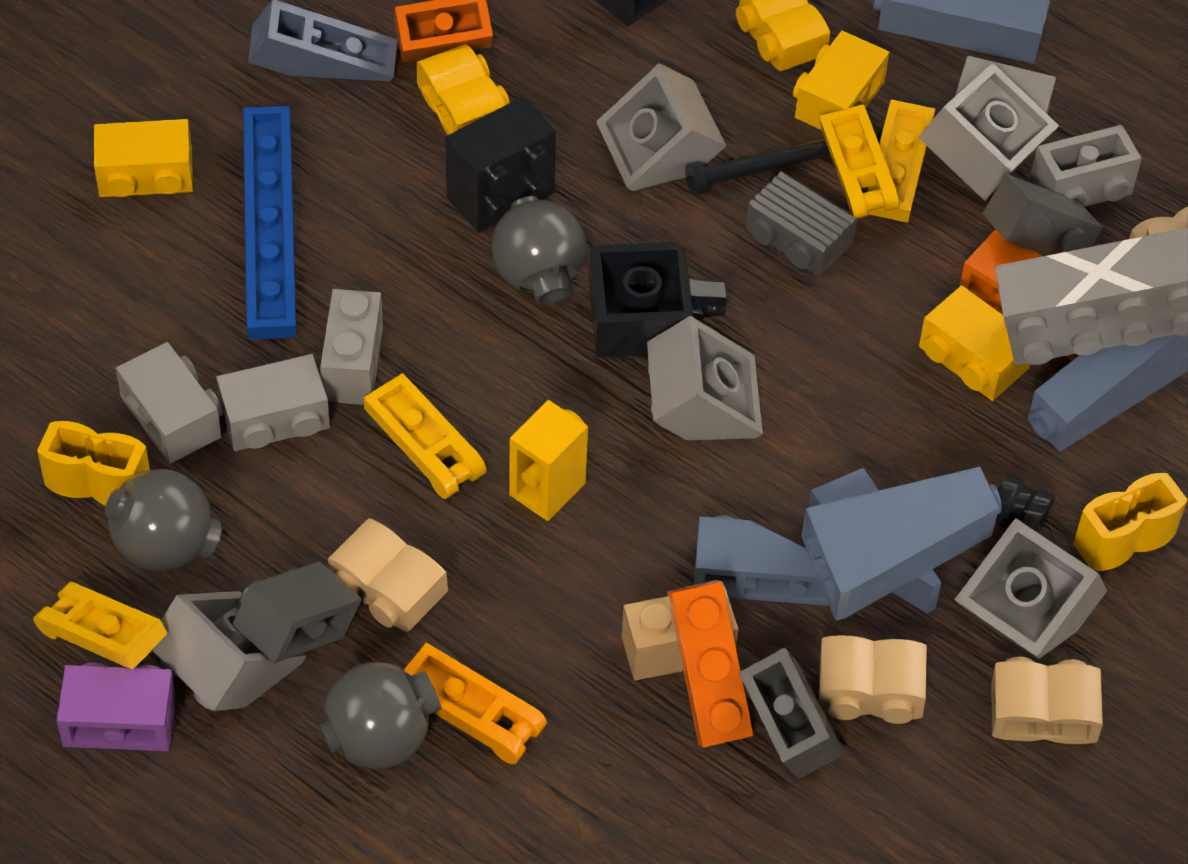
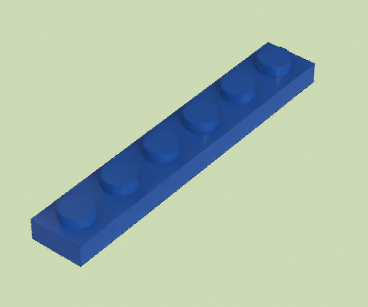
(269, 223)

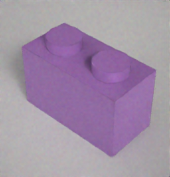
(116, 707)

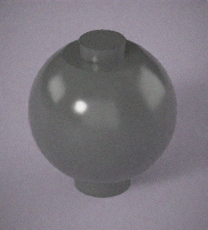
(539, 249)
(161, 521)
(378, 714)

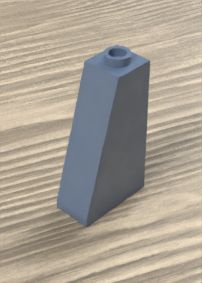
(986, 26)
(1103, 386)
(895, 535)

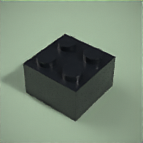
(500, 162)

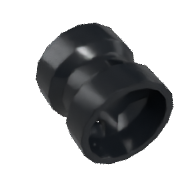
(1023, 504)

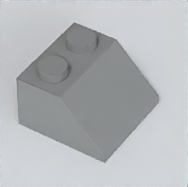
(659, 129)
(988, 130)
(703, 384)
(1032, 590)
(214, 655)

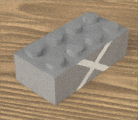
(1096, 297)

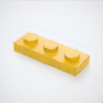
(903, 153)

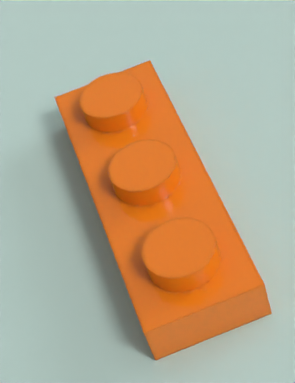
(710, 663)

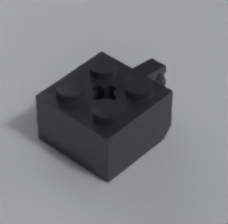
(642, 293)

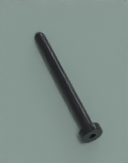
(700, 177)

